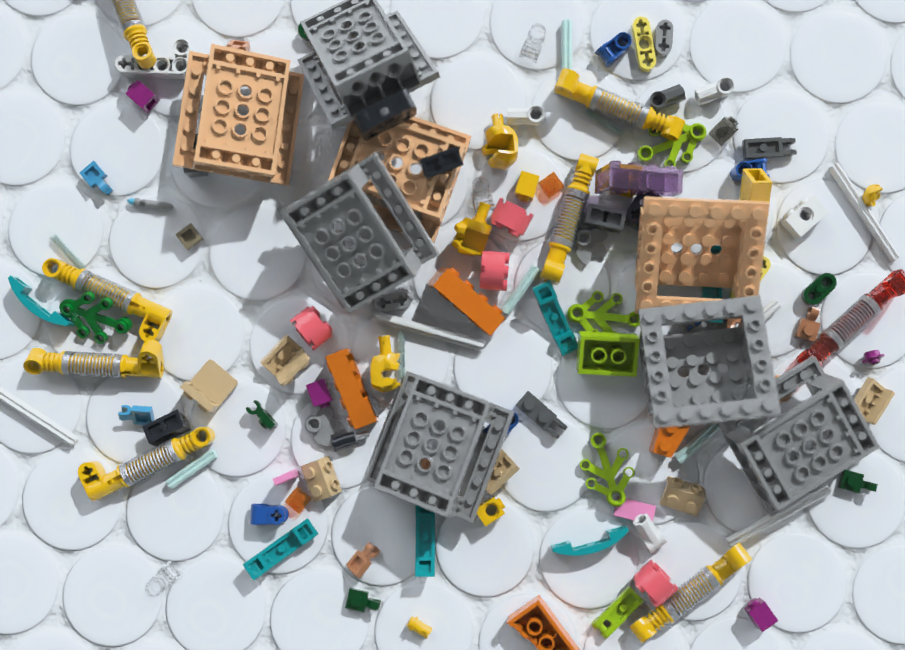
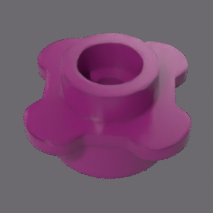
(872, 357)

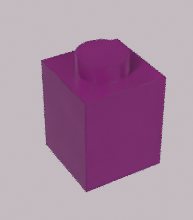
(142, 96)
(320, 393)
(760, 614)

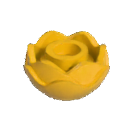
(871, 194)

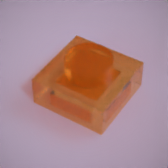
(551, 185)
(298, 499)

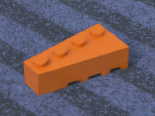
(466, 299)
(351, 388)
(666, 440)
(541, 626)

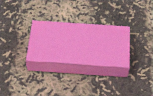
(285, 477)
(633, 508)

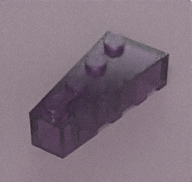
(639, 179)

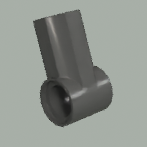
(667, 97)

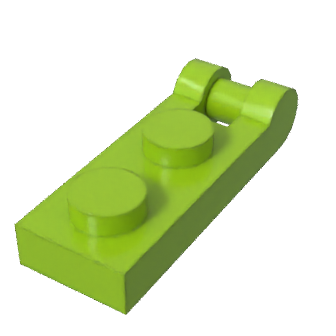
(617, 612)

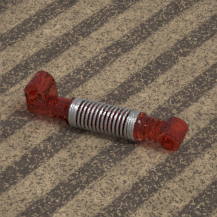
(864, 311)

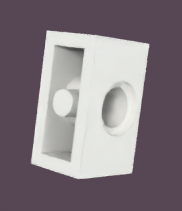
(814, 213)

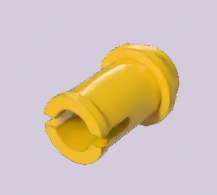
(419, 627)

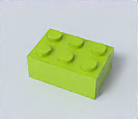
(607, 353)

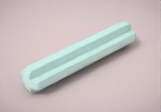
(566, 44)
(520, 289)
(696, 442)
(191, 469)

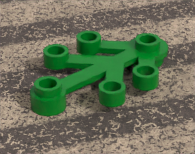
(92, 317)

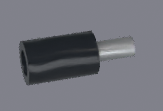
(348, 440)

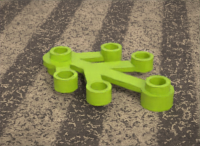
(675, 145)
(600, 314)
(608, 473)

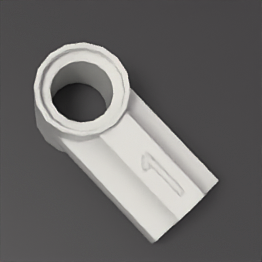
(713, 91)
(522, 116)
(651, 536)

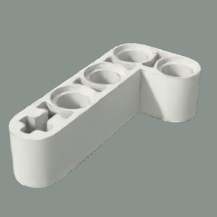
(173, 64)

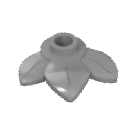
(593, 245)
(326, 426)

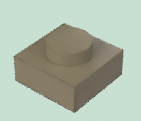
(189, 236)

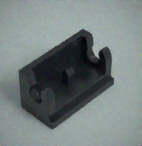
(441, 162)
(166, 428)

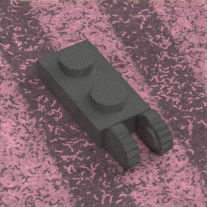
(767, 148)
(539, 413)

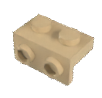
(873, 400)
(502, 472)
(321, 479)
(683, 495)

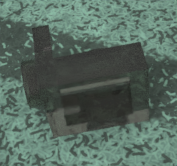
(724, 130)

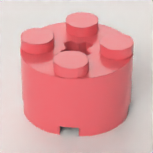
(511, 217)
(494, 270)
(311, 327)
(655, 582)

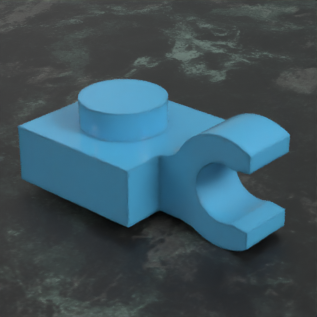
(95, 177)
(139, 414)

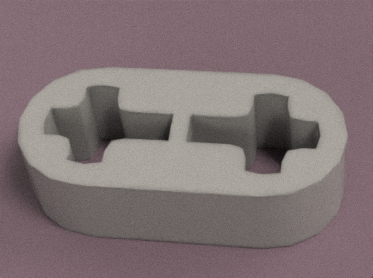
(668, 38)
(393, 306)

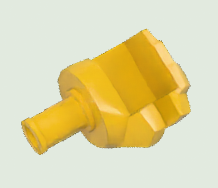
(501, 143)
(473, 233)
(384, 361)

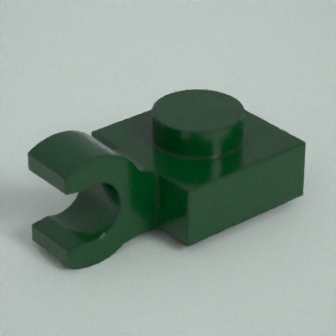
(266, 419)
(854, 482)
(359, 600)

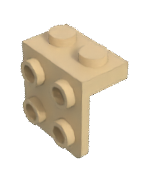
(285, 360)
(210, 386)

